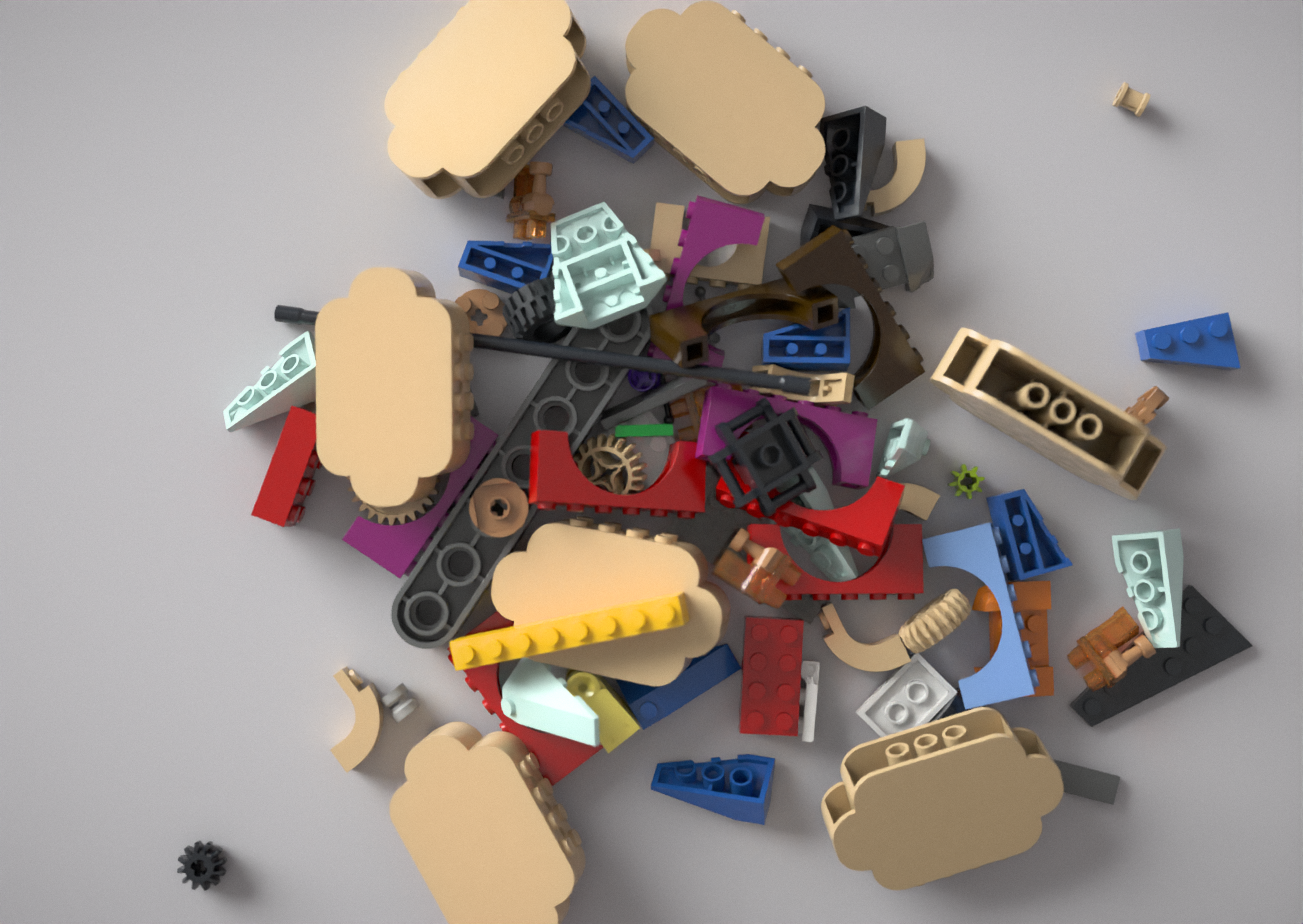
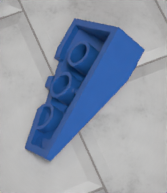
(657, 702)
(726, 787)

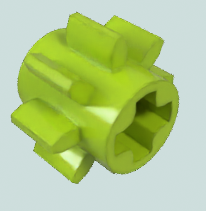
(960, 476)

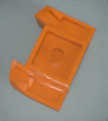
(1032, 602)

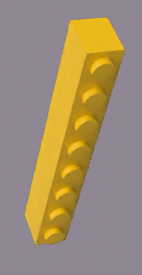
(570, 631)

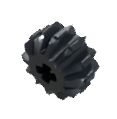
(193, 868)

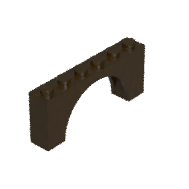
(685, 330)
(890, 358)

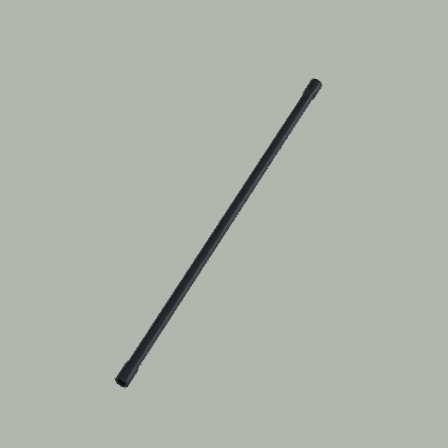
(784, 383)

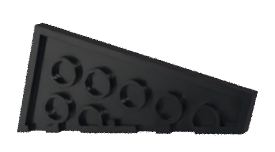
(1204, 642)

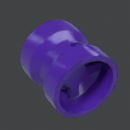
(638, 378)

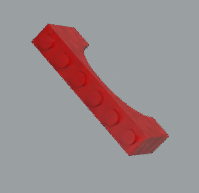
(559, 482)
(859, 525)
(894, 573)
(554, 753)

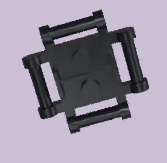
(766, 457)

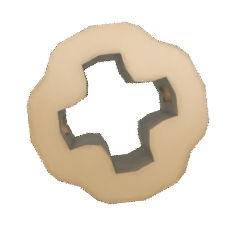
(1131, 99)

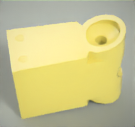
(615, 716)

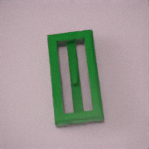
(646, 430)

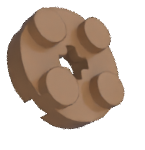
(489, 304)
(1147, 402)
(489, 521)

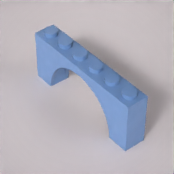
(1008, 671)

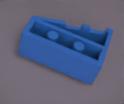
(609, 124)
(506, 264)
(1194, 343)
(807, 349)
(1024, 535)

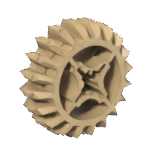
(596, 449)
(935, 621)

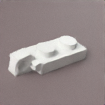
(808, 697)

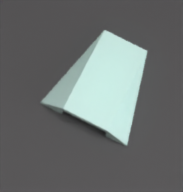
(599, 269)

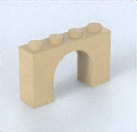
(742, 269)

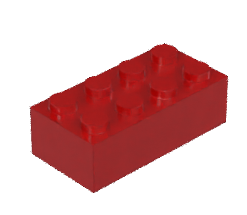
(290, 471)
(770, 675)

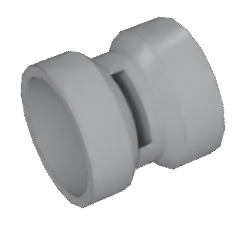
(400, 702)

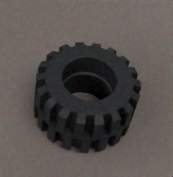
(532, 313)

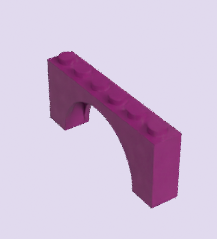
(710, 227)
(845, 436)
(398, 545)

